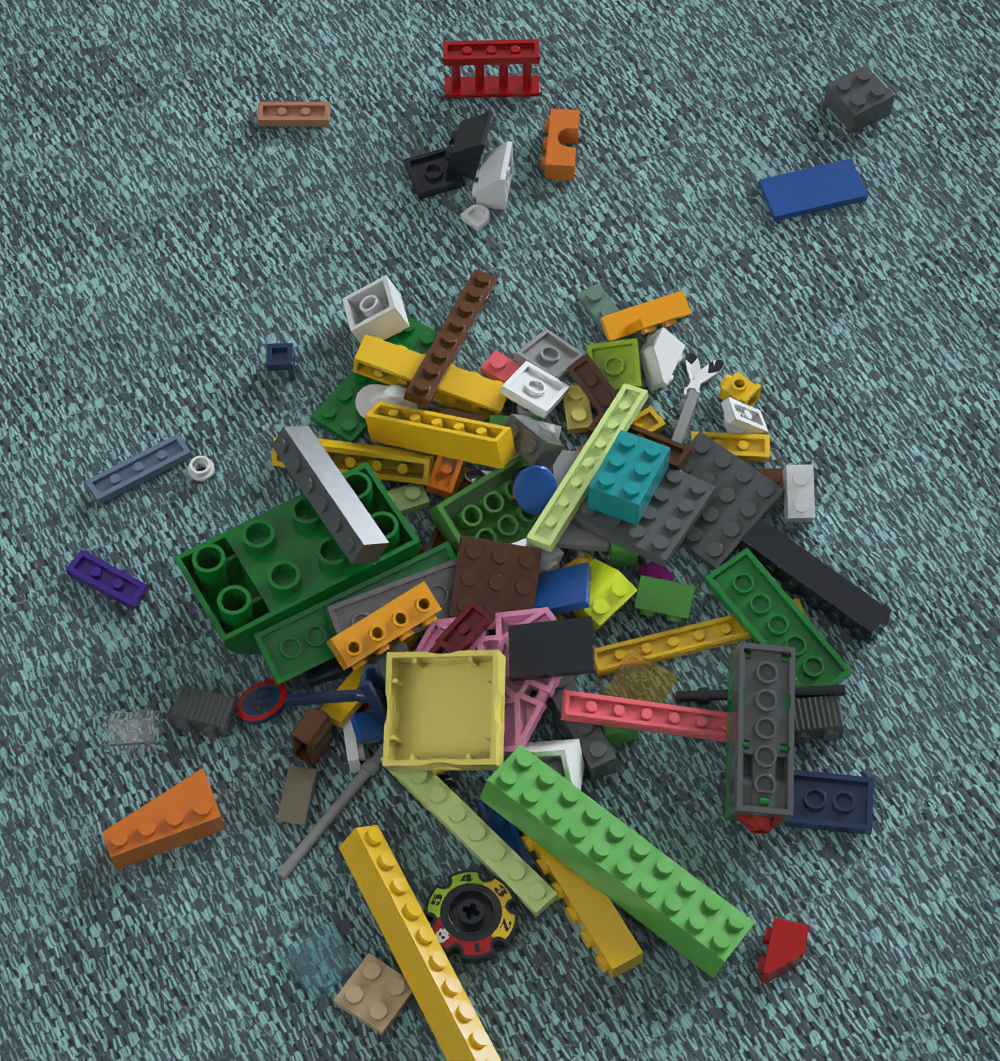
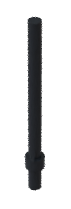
(705, 695)

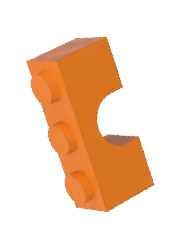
(559, 159)

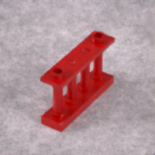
(491, 53)

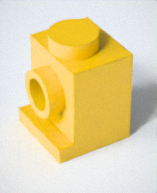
(740, 389)

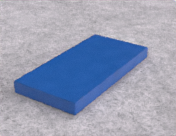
(812, 190)

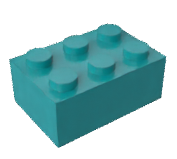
(628, 477)

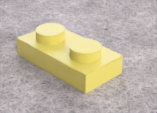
(577, 410)

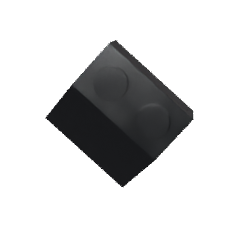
(468, 145)

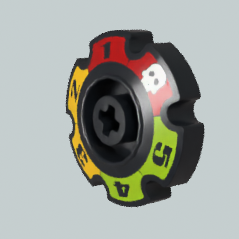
(474, 937)

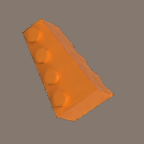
(165, 823)

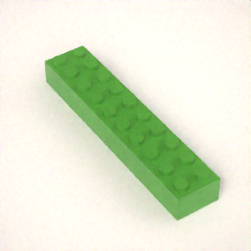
(616, 860)

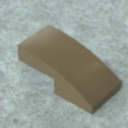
(297, 795)

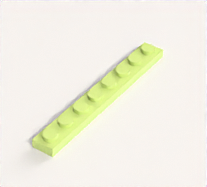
(575, 484)
(478, 838)

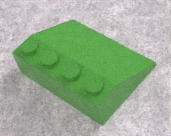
(485, 510)

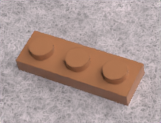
(294, 114)

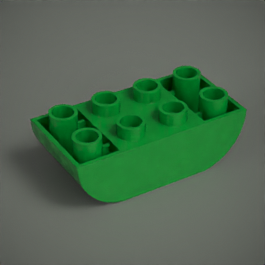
(287, 562)

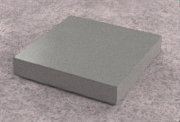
(549, 354)

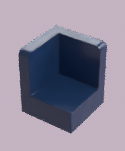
(281, 357)

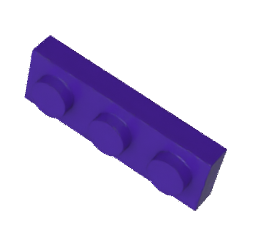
(107, 579)

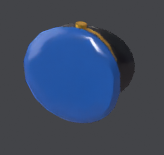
(532, 488)

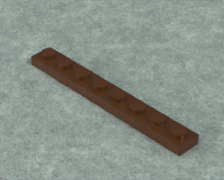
(450, 339)

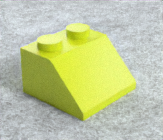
(608, 593)

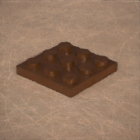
(494, 576)

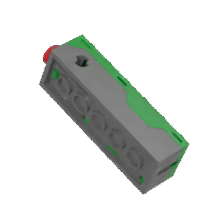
(760, 736)

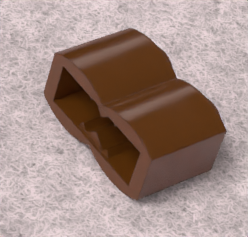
(312, 736)

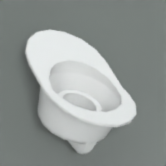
(372, 394)

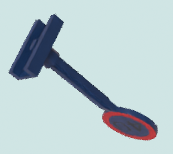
(267, 700)

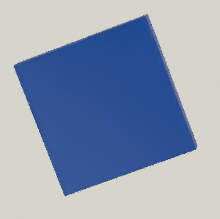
(564, 589)

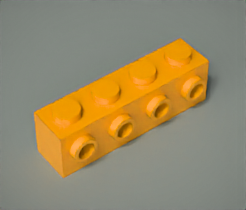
(384, 626)

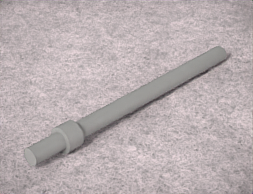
(367, 769)

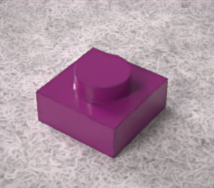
(654, 570)

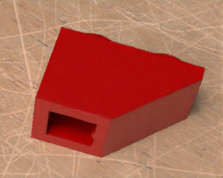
(785, 948)

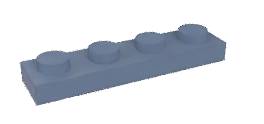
(138, 469)

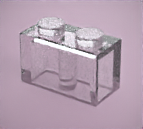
(132, 732)

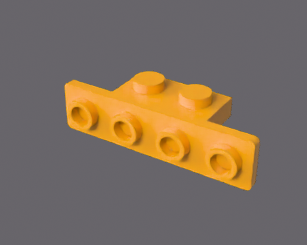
(646, 316)

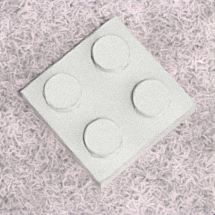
(534, 389)

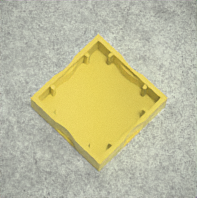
(444, 711)

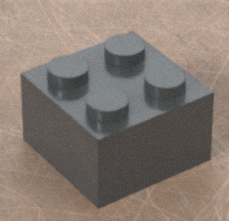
(858, 99)

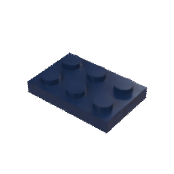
(832, 802)

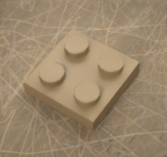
(374, 994)

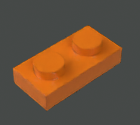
(444, 476)

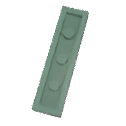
(600, 304)

